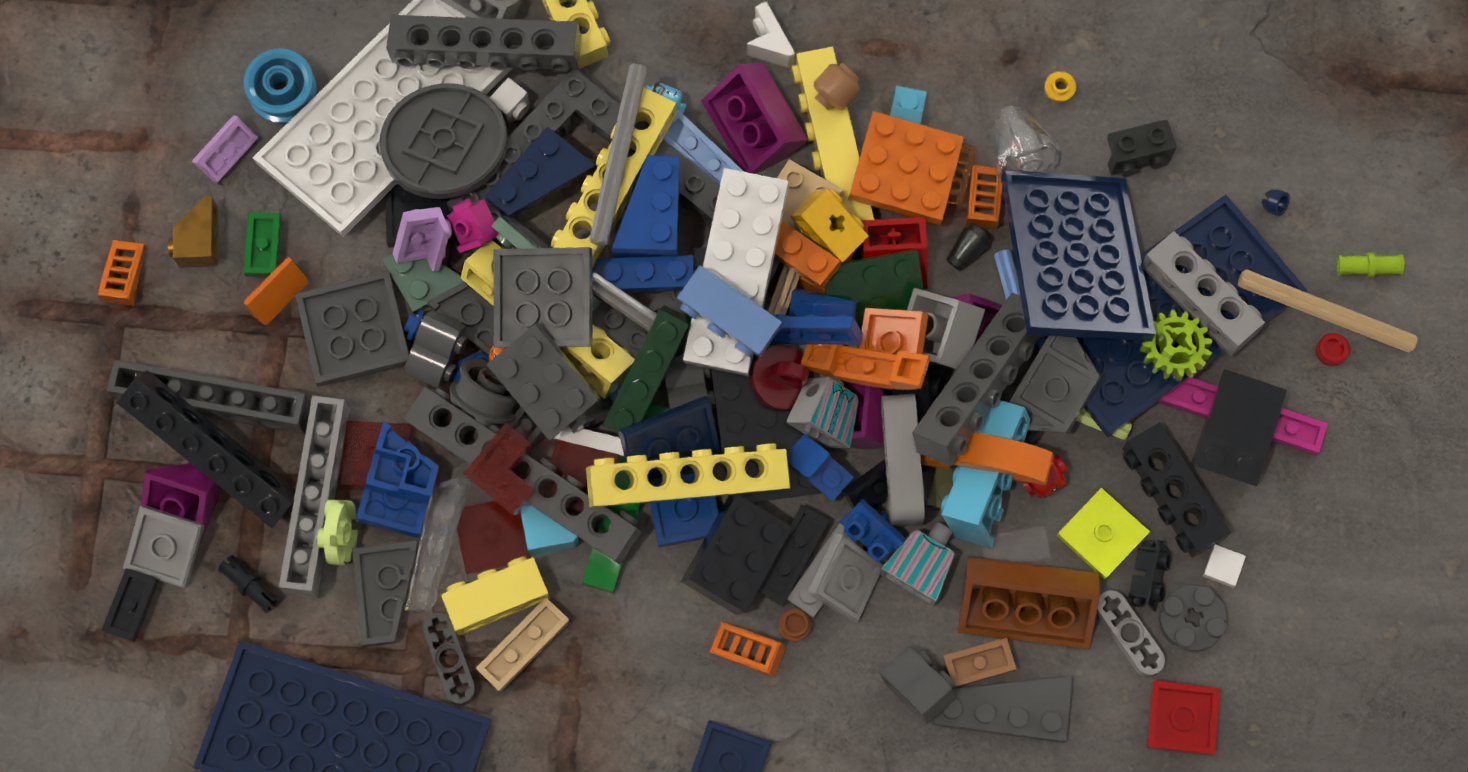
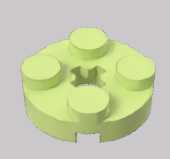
(337, 535)

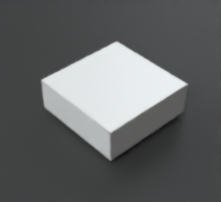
(1224, 566)

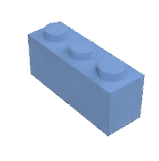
(728, 312)

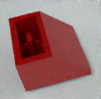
(897, 235)

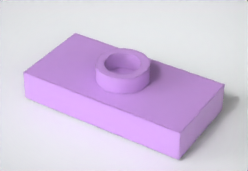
(225, 149)

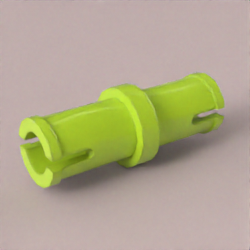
(1370, 265)

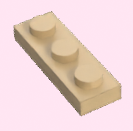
(522, 645)

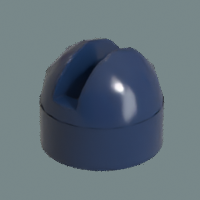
(1276, 202)

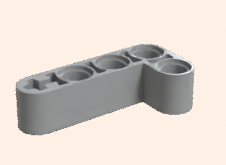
(902, 461)

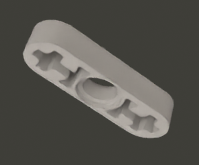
(1126, 647)

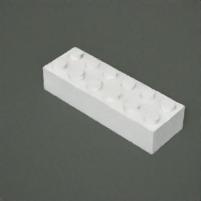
(741, 255)

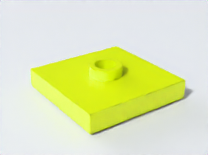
(1103, 533)

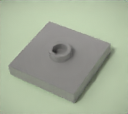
(163, 546)
(845, 578)

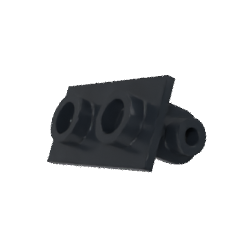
(1154, 562)

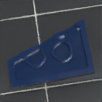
(538, 172)

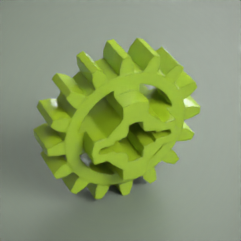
(1187, 354)

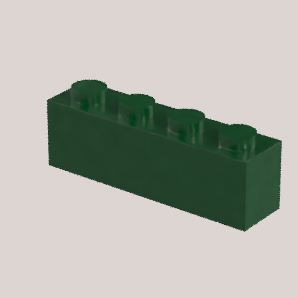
(648, 369)

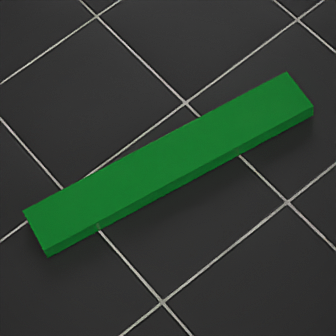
(601, 570)

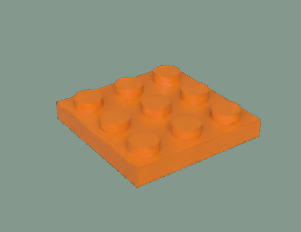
(906, 167)

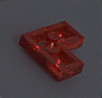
(494, 469)

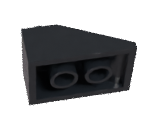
(1239, 427)

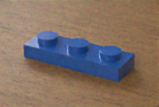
(647, 273)
(818, 330)

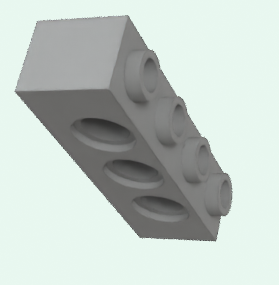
(1183, 288)

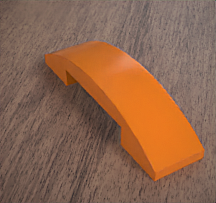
(866, 366)
(1004, 456)

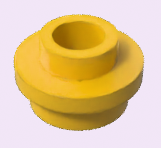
(1056, 94)

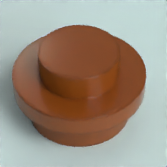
(794, 625)

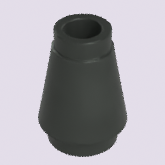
(968, 246)

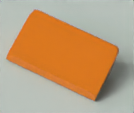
(276, 292)

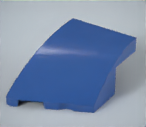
(397, 486)

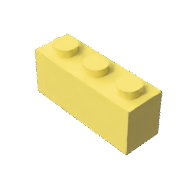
(494, 595)

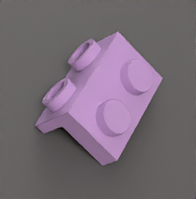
(422, 236)

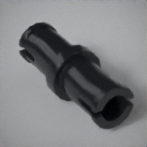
(249, 584)

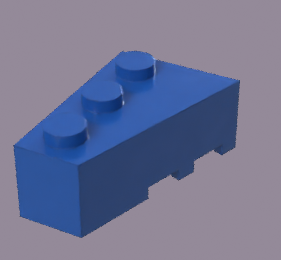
(652, 212)

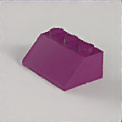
(754, 118)

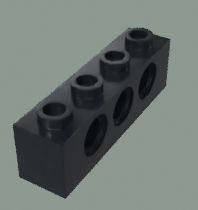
(1157, 444)

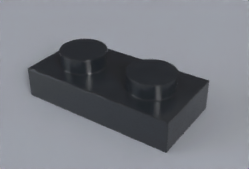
(130, 605)

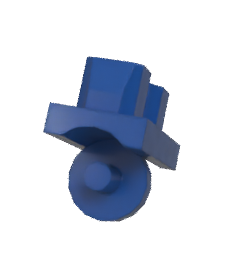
(872, 530)

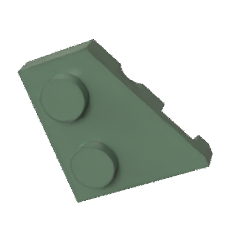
(418, 281)

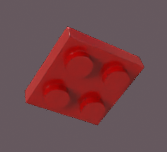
(1183, 718)

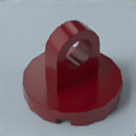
(778, 377)

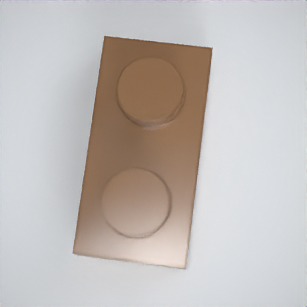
(979, 662)

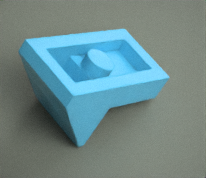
(908, 104)

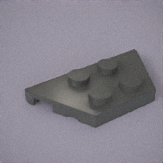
(1057, 385)

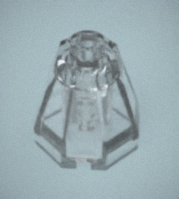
(1023, 143)

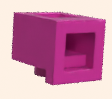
(472, 224)

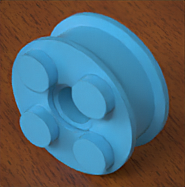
(272, 68)

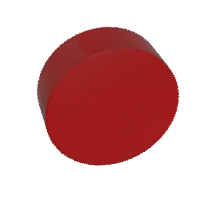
(1332, 349)

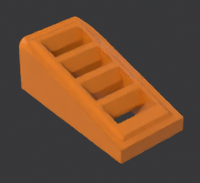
(981, 219)
(128, 295)
(774, 658)

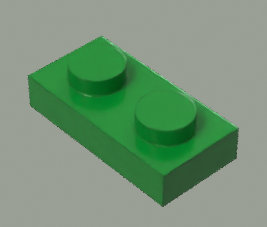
(262, 244)

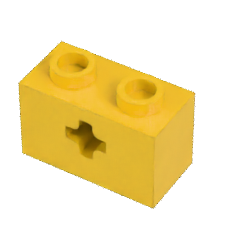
(814, 221)

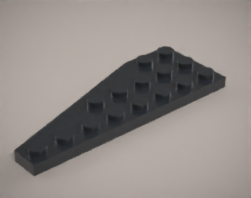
(750, 423)

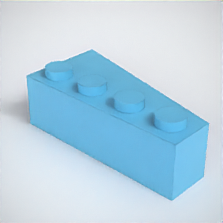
(977, 493)

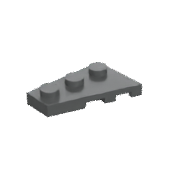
(471, 310)

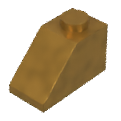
(196, 236)

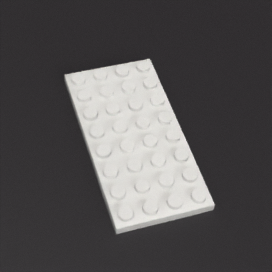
(333, 143)

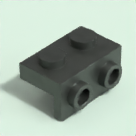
(1140, 148)

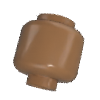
(836, 86)

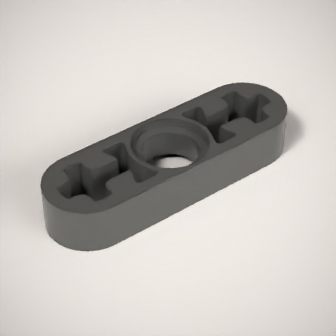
(432, 639)

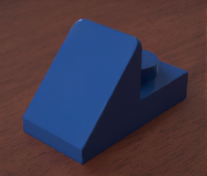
(822, 305)
(818, 467)

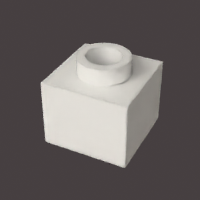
(511, 101)

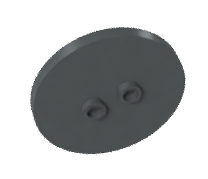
(443, 141)

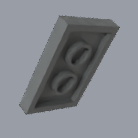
(543, 381)

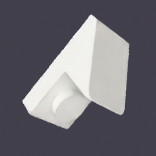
(772, 43)

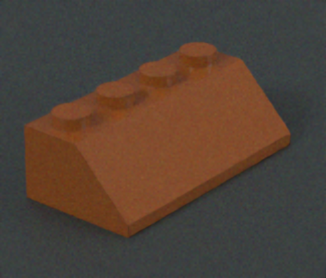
(1029, 602)

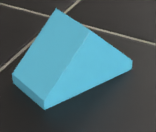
(544, 534)

